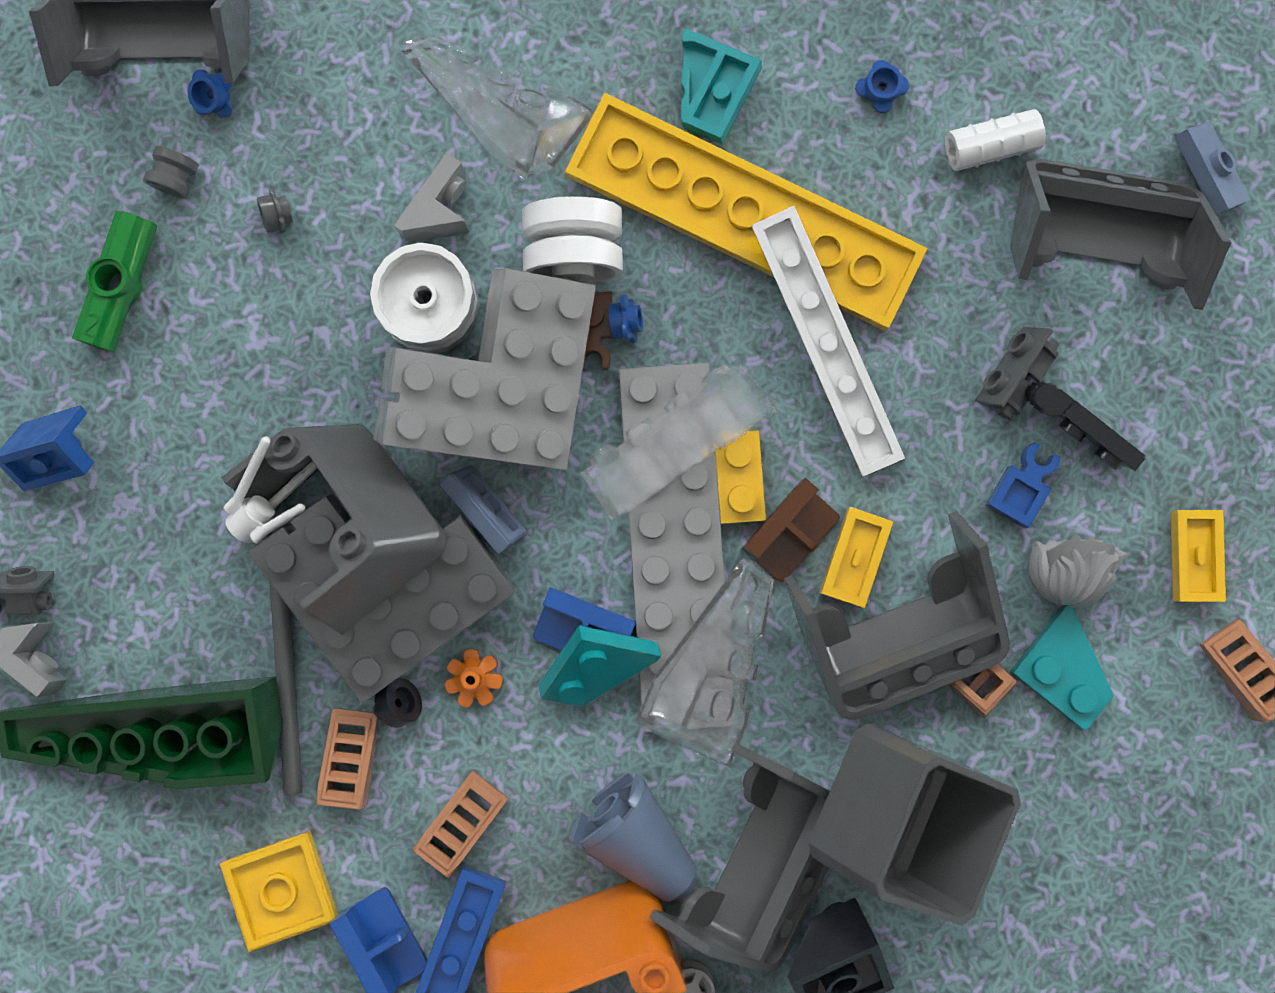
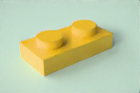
(741, 481)
(1198, 556)
(856, 557)

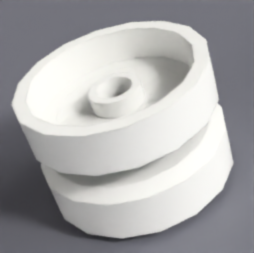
(573, 239)
(399, 304)

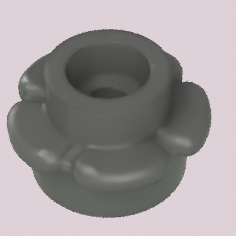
(274, 212)

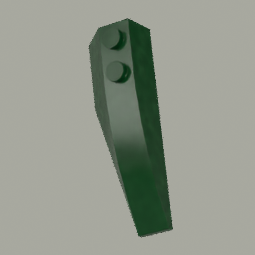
(162, 735)

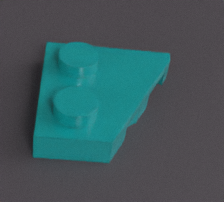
(714, 85)
(595, 664)
(1065, 670)

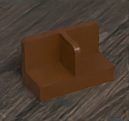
(791, 531)

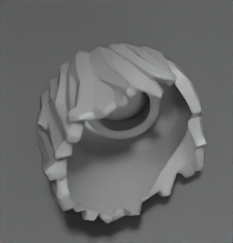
(1074, 570)

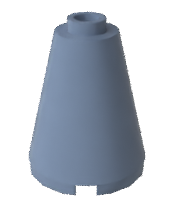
(636, 839)

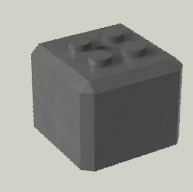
(914, 825)

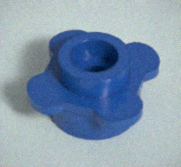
(890, 76)
(201, 97)
(625, 319)

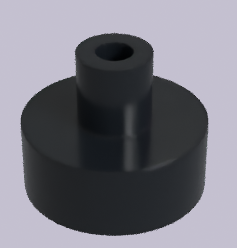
(398, 703)

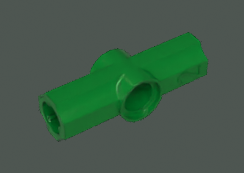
(122, 253)

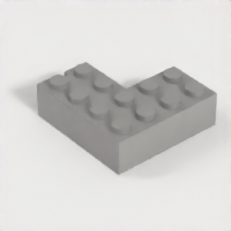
(518, 394)

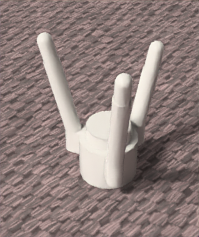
(252, 517)

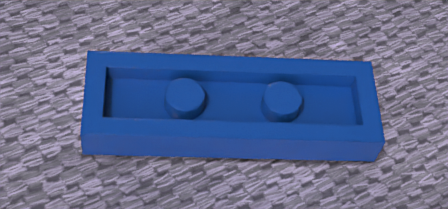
(462, 933)

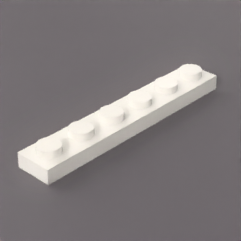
(828, 341)

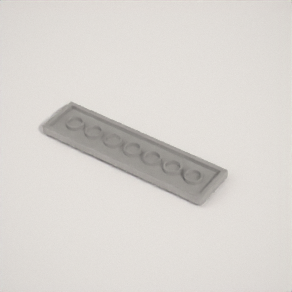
(676, 530)

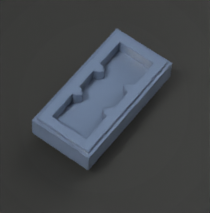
(1212, 167)
(483, 509)

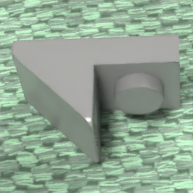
(427, 213)
(32, 670)

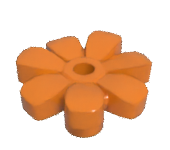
(483, 675)

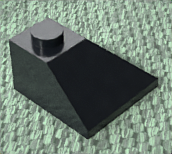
(840, 954)

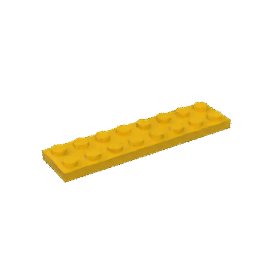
(722, 196)

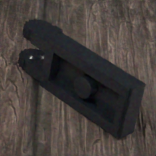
(1081, 423)

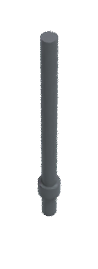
(287, 693)

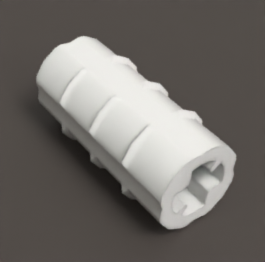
(995, 140)

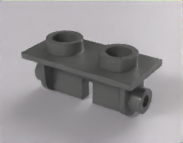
(1028, 353)
(25, 591)

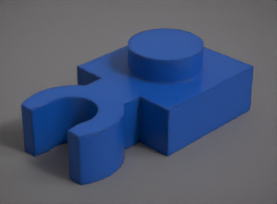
(1021, 492)

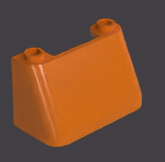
(585, 945)

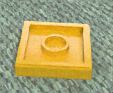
(279, 891)

